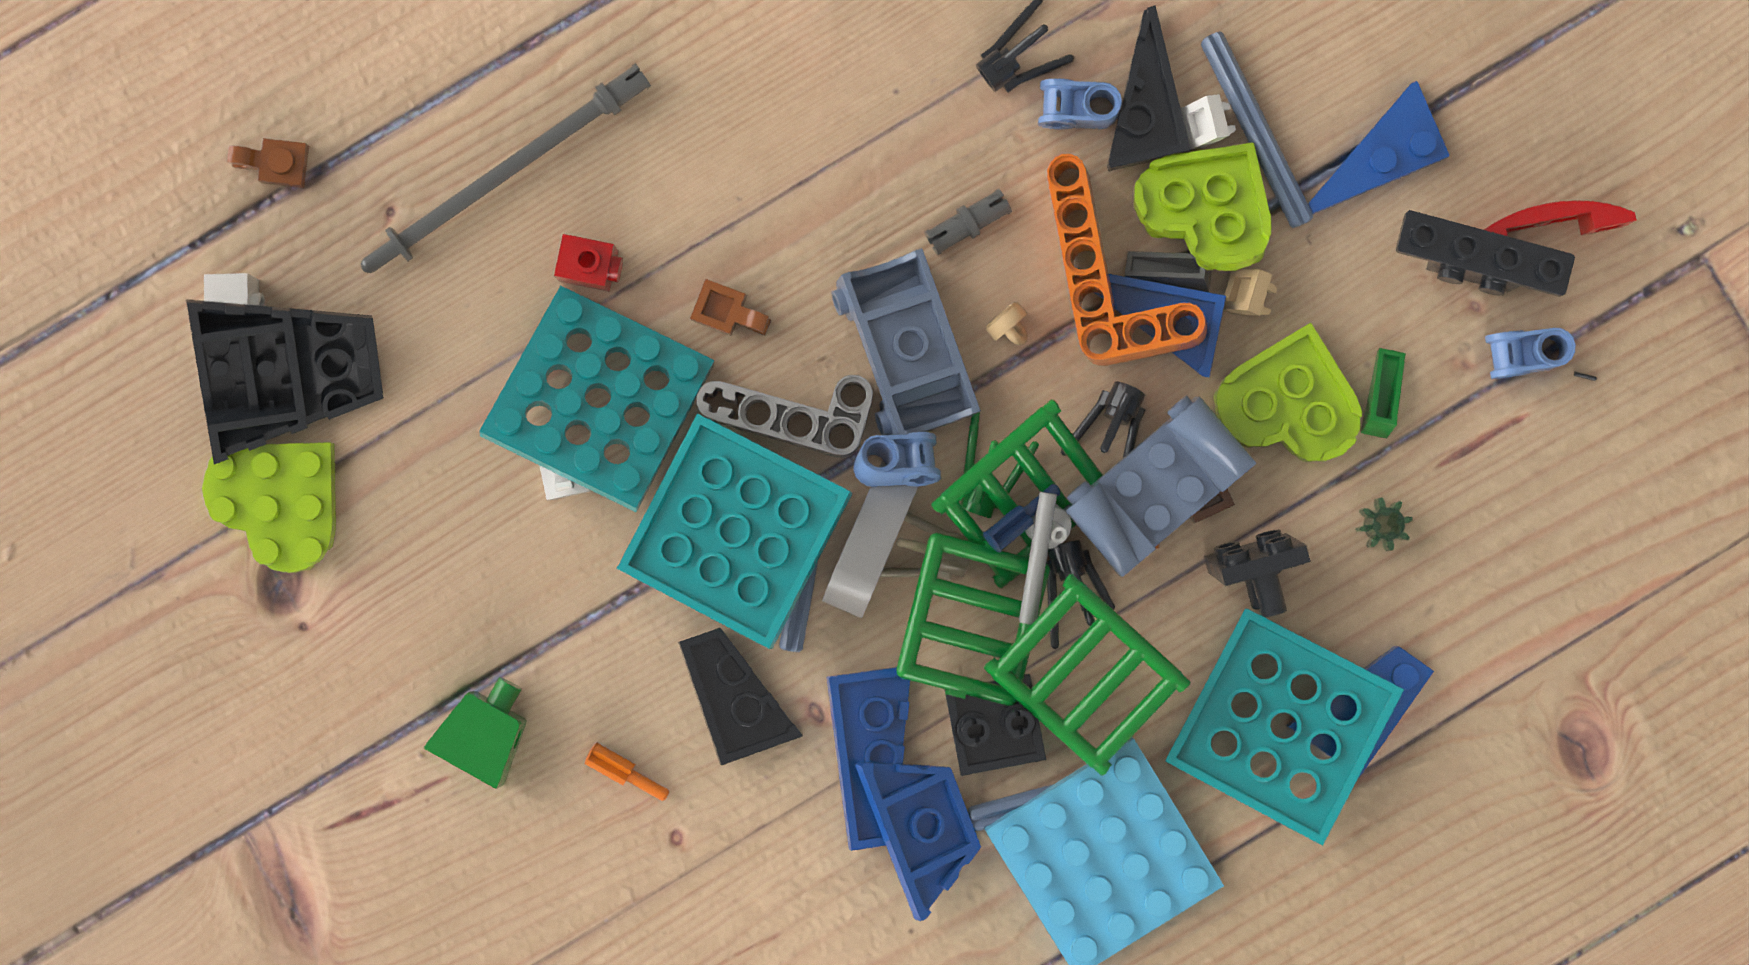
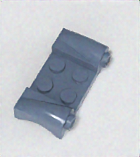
(907, 345)
(1158, 484)

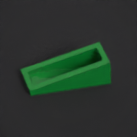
(1384, 394)

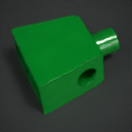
(481, 734)

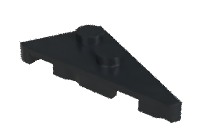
(1150, 112)

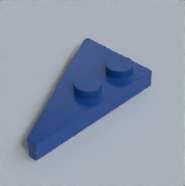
(1395, 147)
(1138, 295)

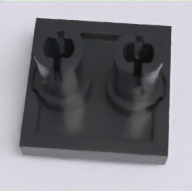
(1259, 567)
(993, 733)

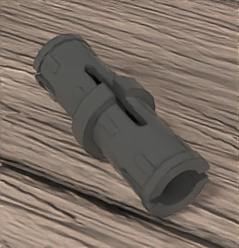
(968, 221)

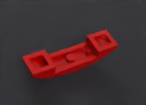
(1591, 217)

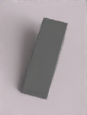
(1168, 269)

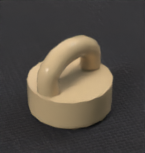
(1008, 323)

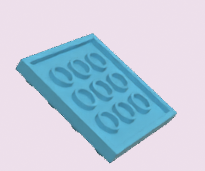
(1104, 857)

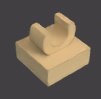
(1248, 291)

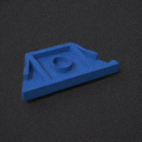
(921, 826)

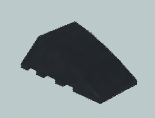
(278, 369)

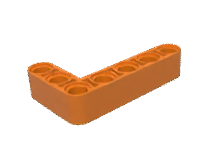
(1096, 279)

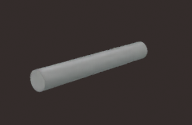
(1037, 557)

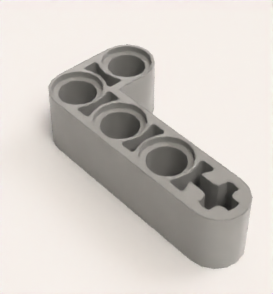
(784, 410)
(868, 547)

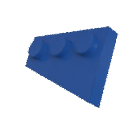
(1394, 666)

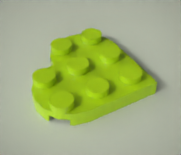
(1209, 201)
(1293, 398)
(280, 499)

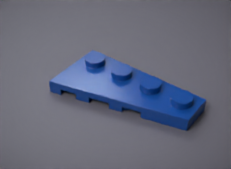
(868, 726)

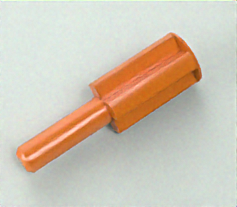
(622, 770)

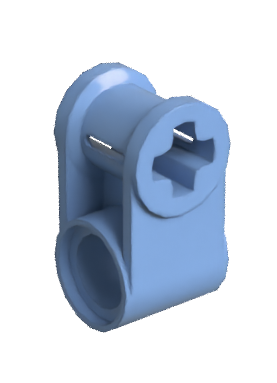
(1075, 105)
(1521, 352)
(907, 460)

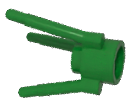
(977, 500)

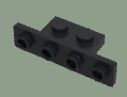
(1483, 256)

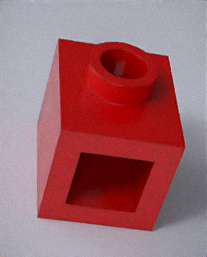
(588, 263)

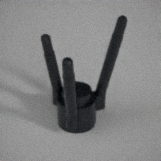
(1000, 65)
(1121, 406)
(1071, 559)

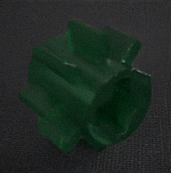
(1395, 521)

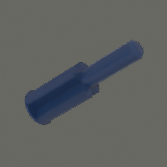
(1014, 523)

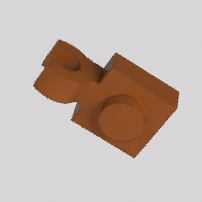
(278, 161)
(723, 309)

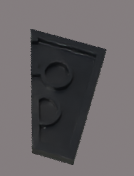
(732, 699)

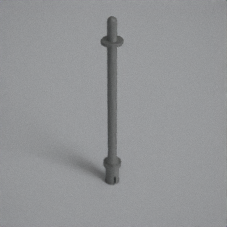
(605, 101)

